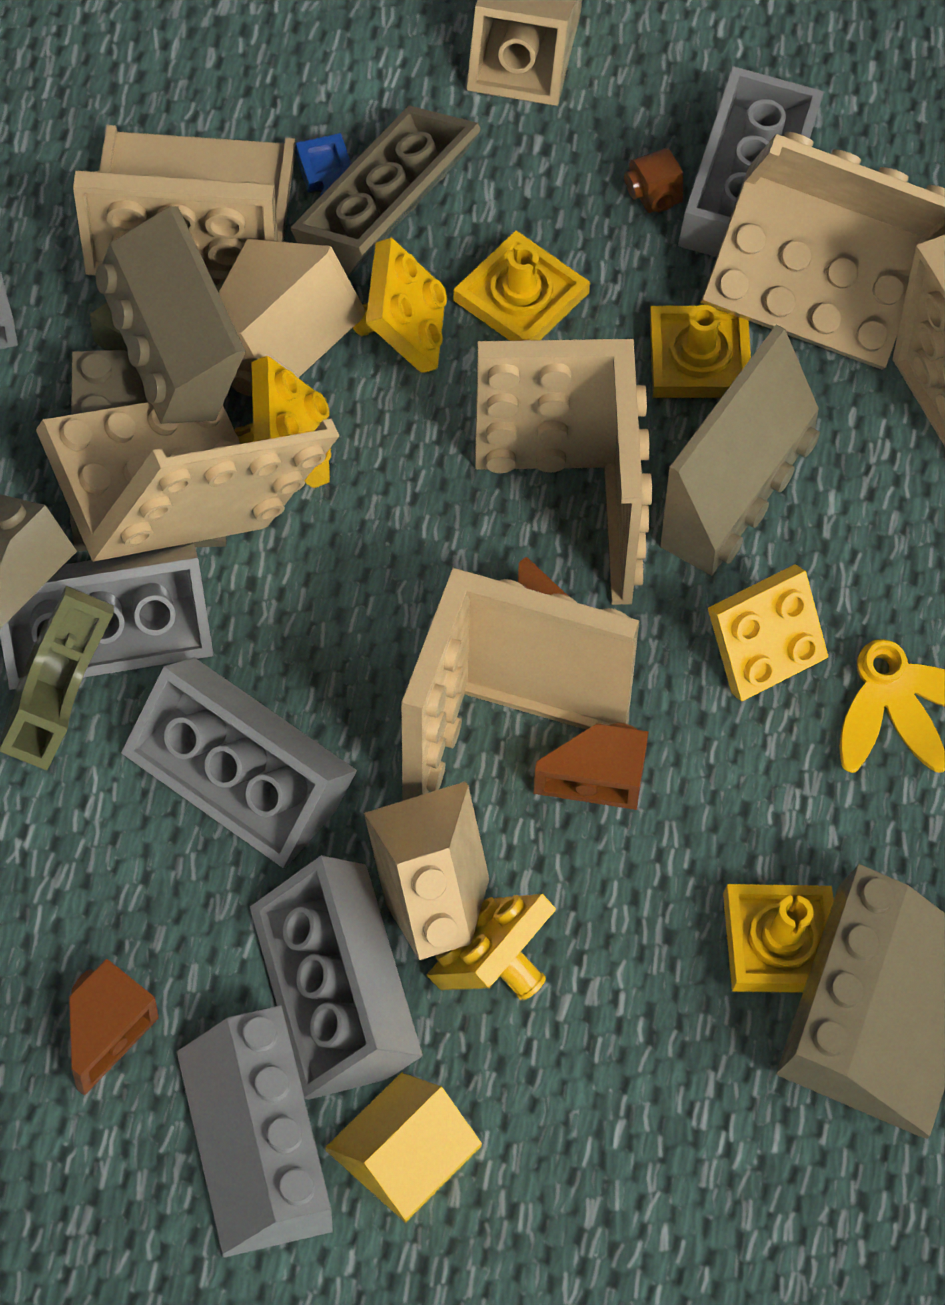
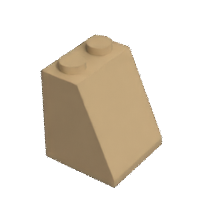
(522, 48)
(287, 305)
(431, 867)

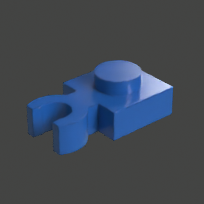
(322, 161)

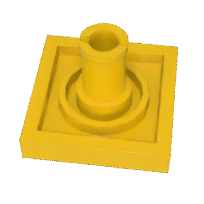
(521, 290)
(404, 306)
(696, 350)
(284, 408)
(768, 632)
(774, 934)
(496, 948)

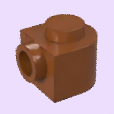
(655, 180)

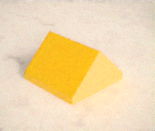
(405, 1144)

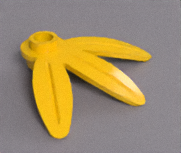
(895, 693)

